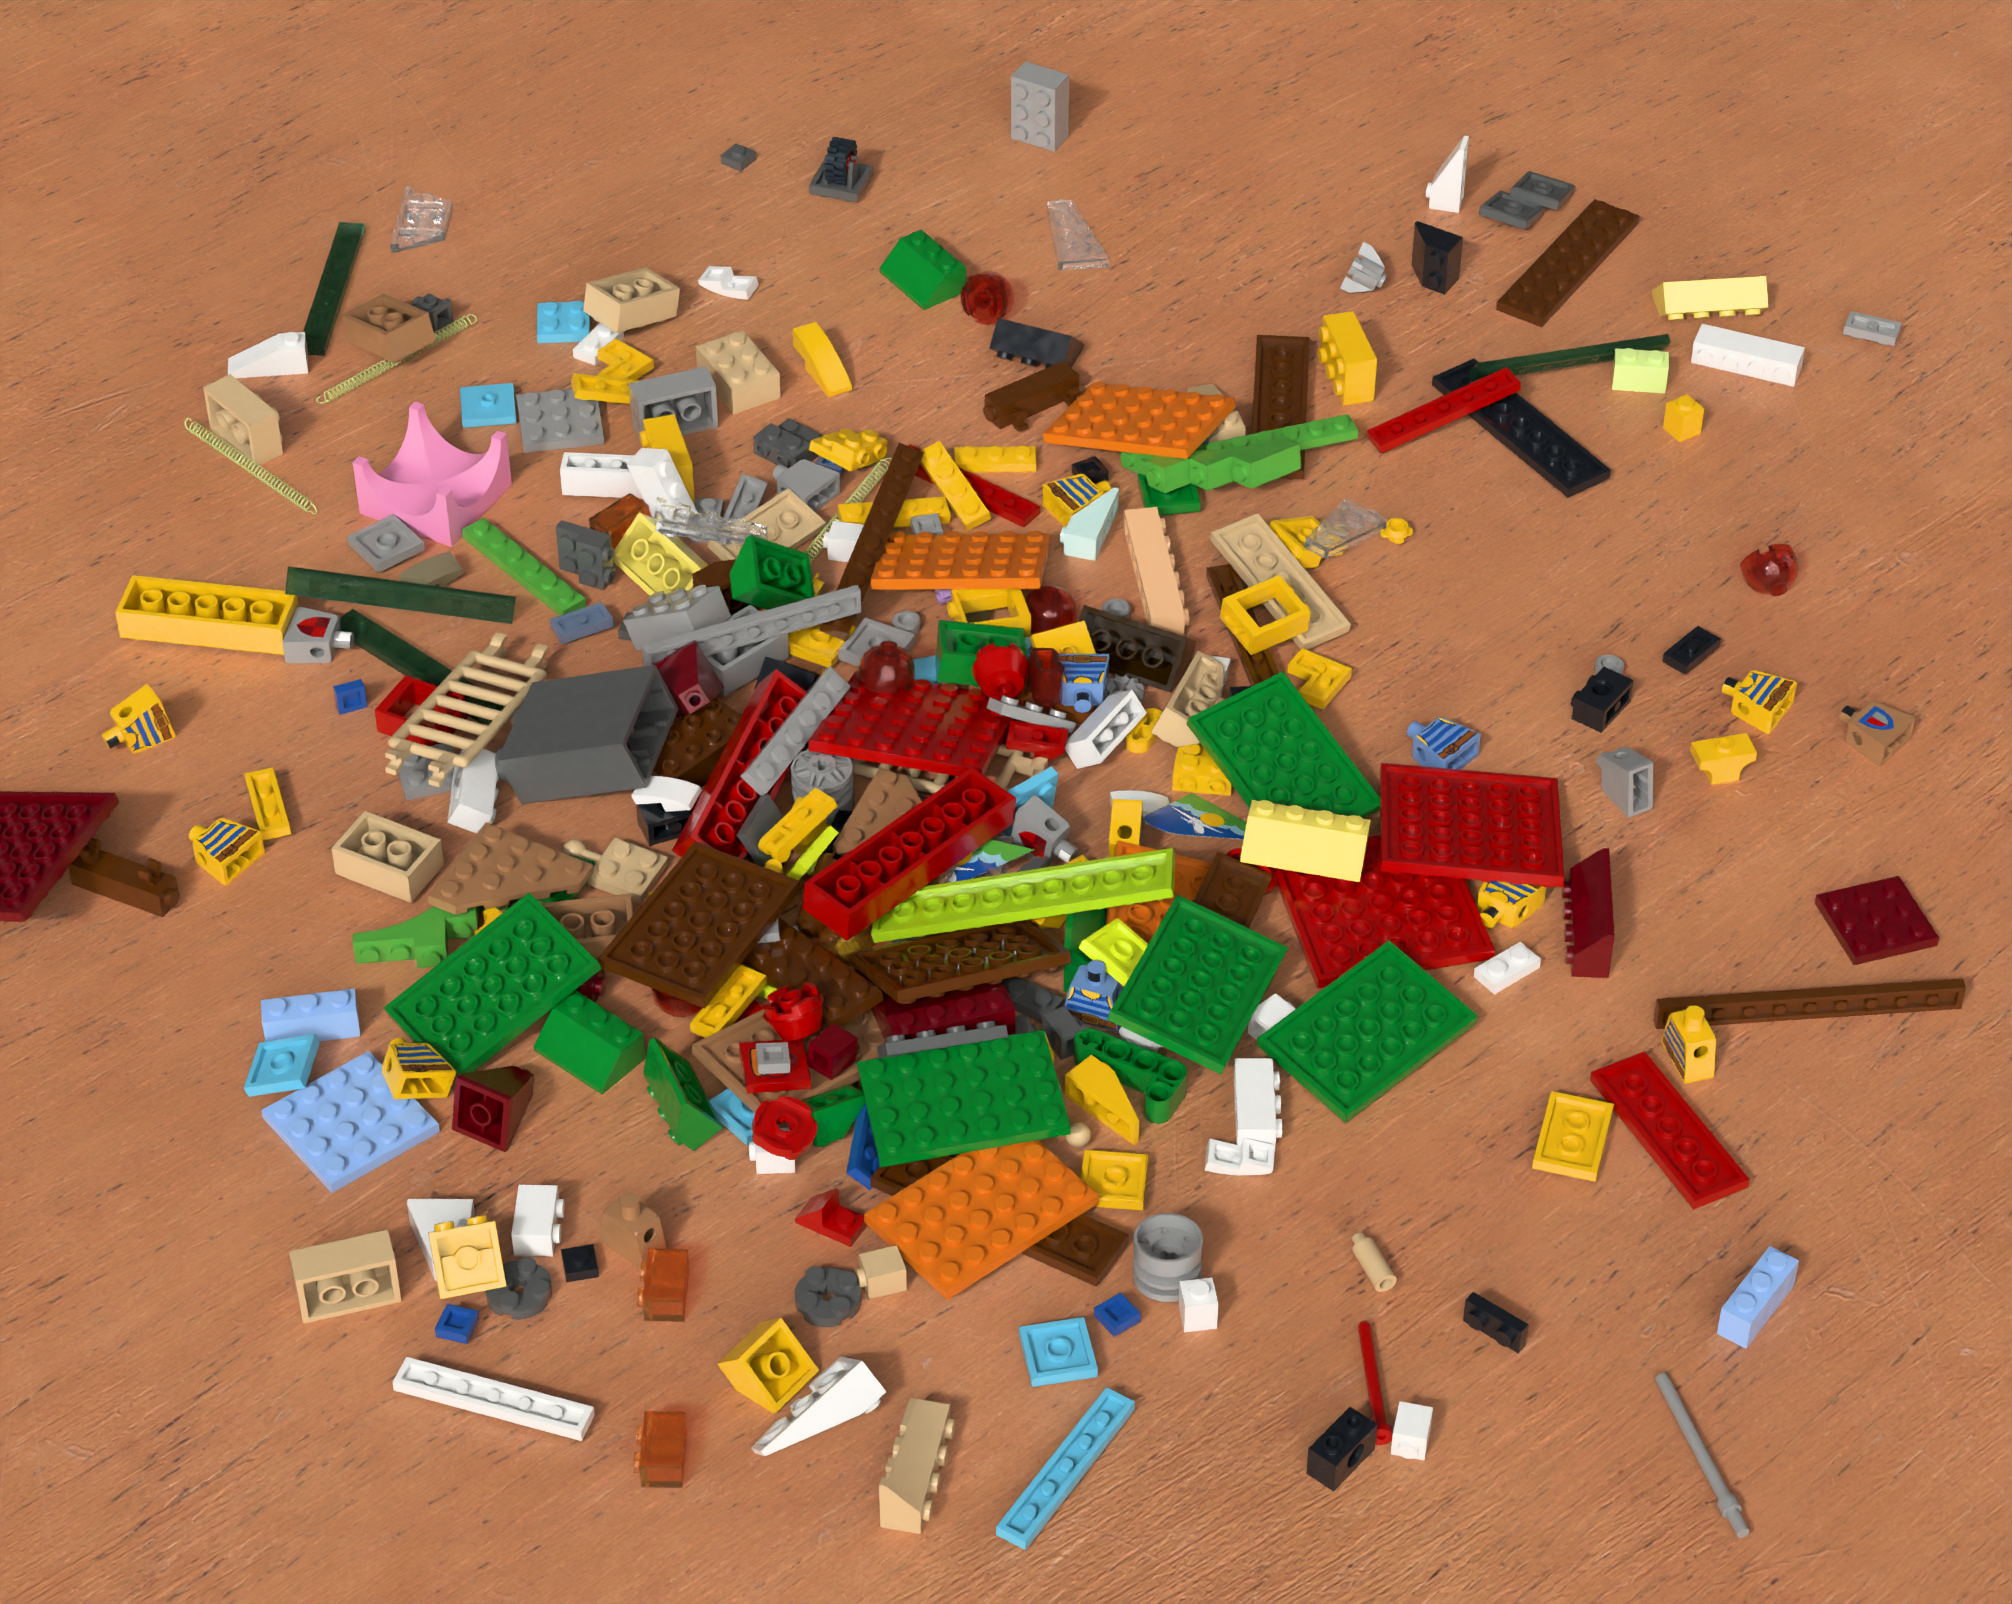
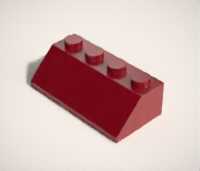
(1589, 916)

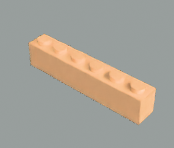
(1154, 570)

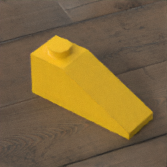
(1099, 1092)

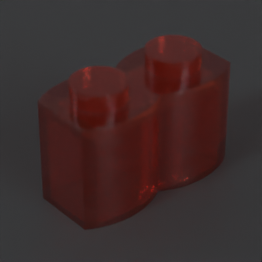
(1045, 676)

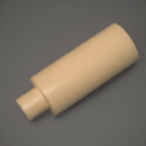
(1373, 1263)

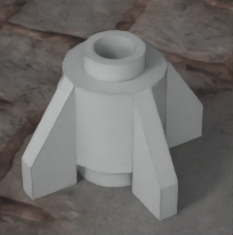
(1366, 272)

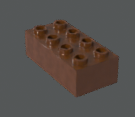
(697, 743)

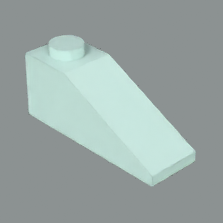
(1090, 527)

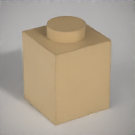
(881, 1272)

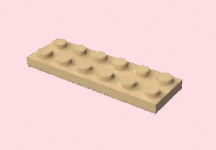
(1261, 555)

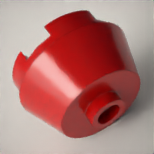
(1000, 670)
(794, 1012)

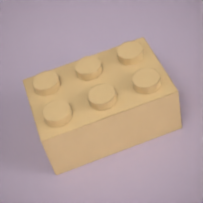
(631, 300)
(740, 372)
(243, 420)
(388, 856)
(345, 1276)

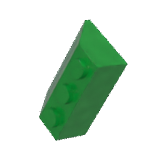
(924, 270)
(770, 574)
(961, 642)
(1079, 927)
(590, 1042)
(679, 1096)

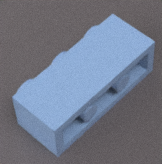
(325, 1014)
(1757, 1297)

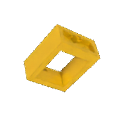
(977, 600)
(1260, 638)

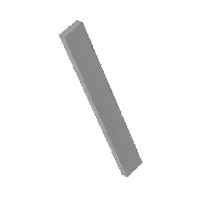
(760, 625)

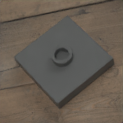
(1542, 190)
(1511, 210)
(760, 820)

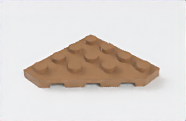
(883, 802)
(505, 868)

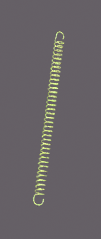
(376, 375)
(201, 437)
(847, 501)

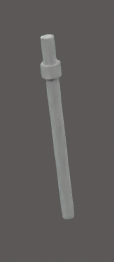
(1727, 1503)

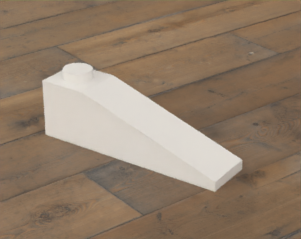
(836, 1396)

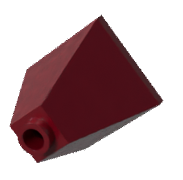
(689, 678)
(492, 1104)

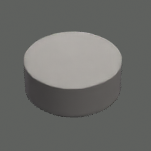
(1117, 607)
(907, 621)
(1610, 662)

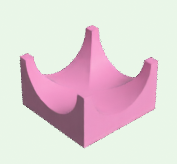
(434, 483)

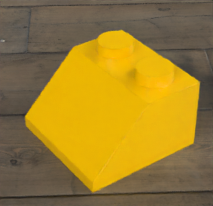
(768, 1365)

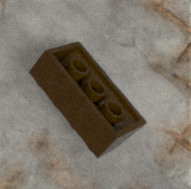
(1139, 649)

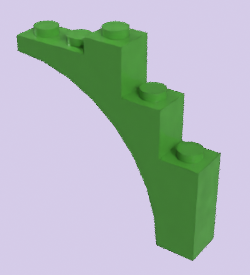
(1213, 468)
(418, 938)

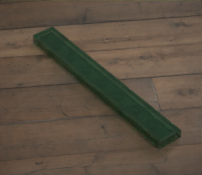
(332, 287)
(1566, 358)
(400, 595)
(402, 655)

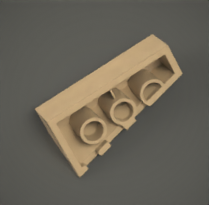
(915, 1465)

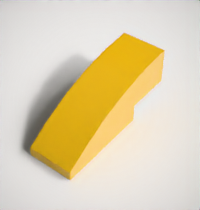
(821, 359)

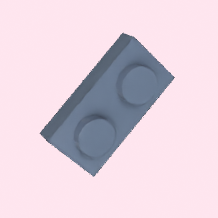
(581, 623)

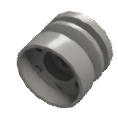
(827, 773)
(1166, 1252)

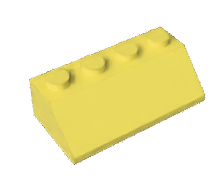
(1711, 297)
(656, 559)
(1305, 840)

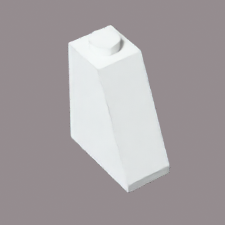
(427, 1212)

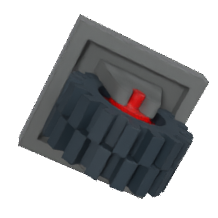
(840, 172)

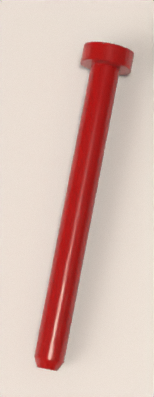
(1384, 1430)

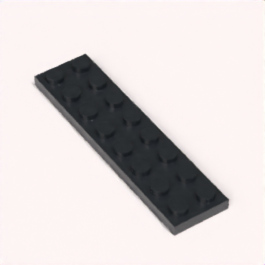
(1531, 436)

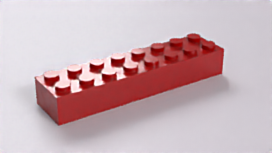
(727, 796)
(908, 853)

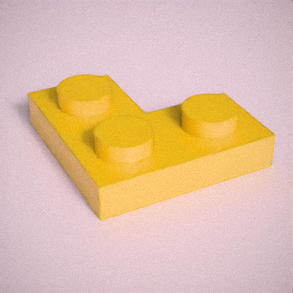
(623, 361)
(1322, 675)

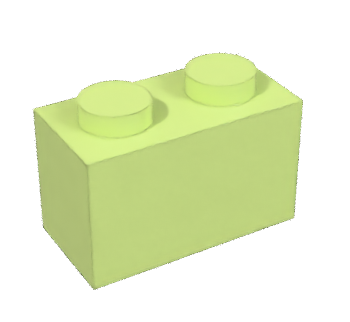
(1640, 370)

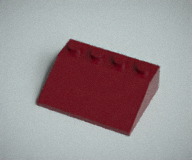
(955, 1008)

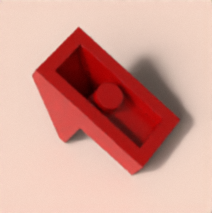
(1039, 739)
(830, 1219)

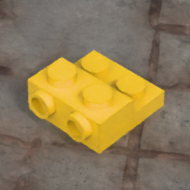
(851, 449)
(1294, 534)
(1198, 772)
(466, 1257)

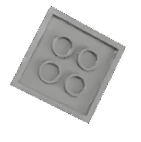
(558, 421)

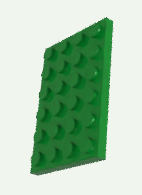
(1281, 751)
(1198, 984)
(493, 986)
(1367, 1031)
(963, 1098)

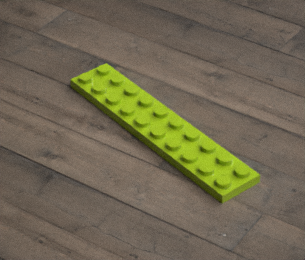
(1030, 895)

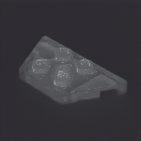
(420, 221)

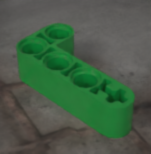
(1146, 1071)

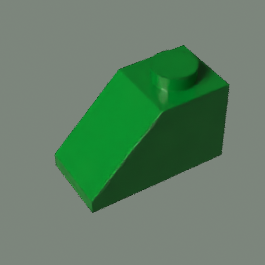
(834, 1112)

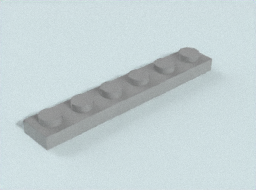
(795, 731)

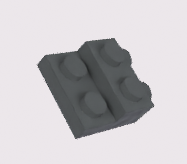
(785, 443)
(586, 554)

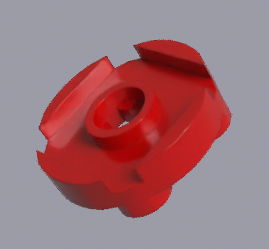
(779, 1142)

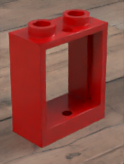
(400, 700)

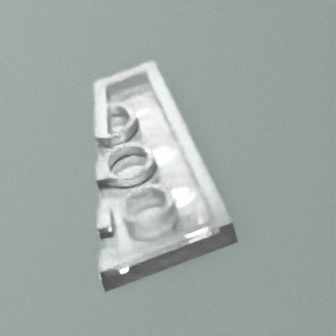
(1073, 239)
(706, 526)
(1344, 528)

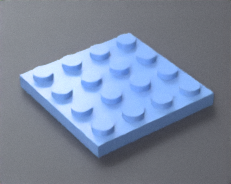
(349, 1122)

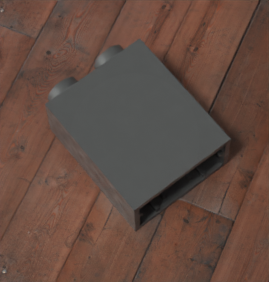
(587, 735)

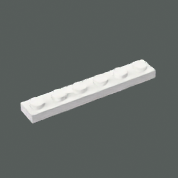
(494, 1398)

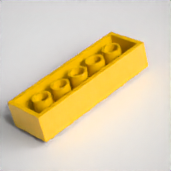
(205, 614)

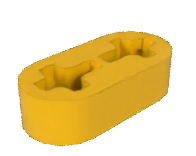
(1133, 739)

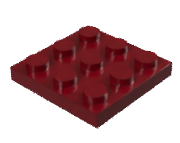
(1876, 920)

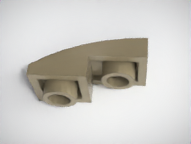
(436, 569)

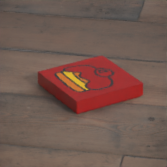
(759, 1083)

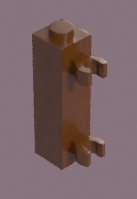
(1031, 395)
(124, 879)

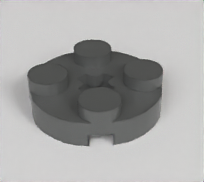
(823, 1281)
(536, 1290)

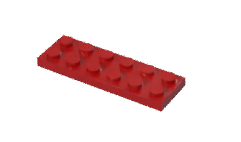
(1669, 1130)

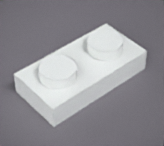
(596, 339)
(1507, 968)

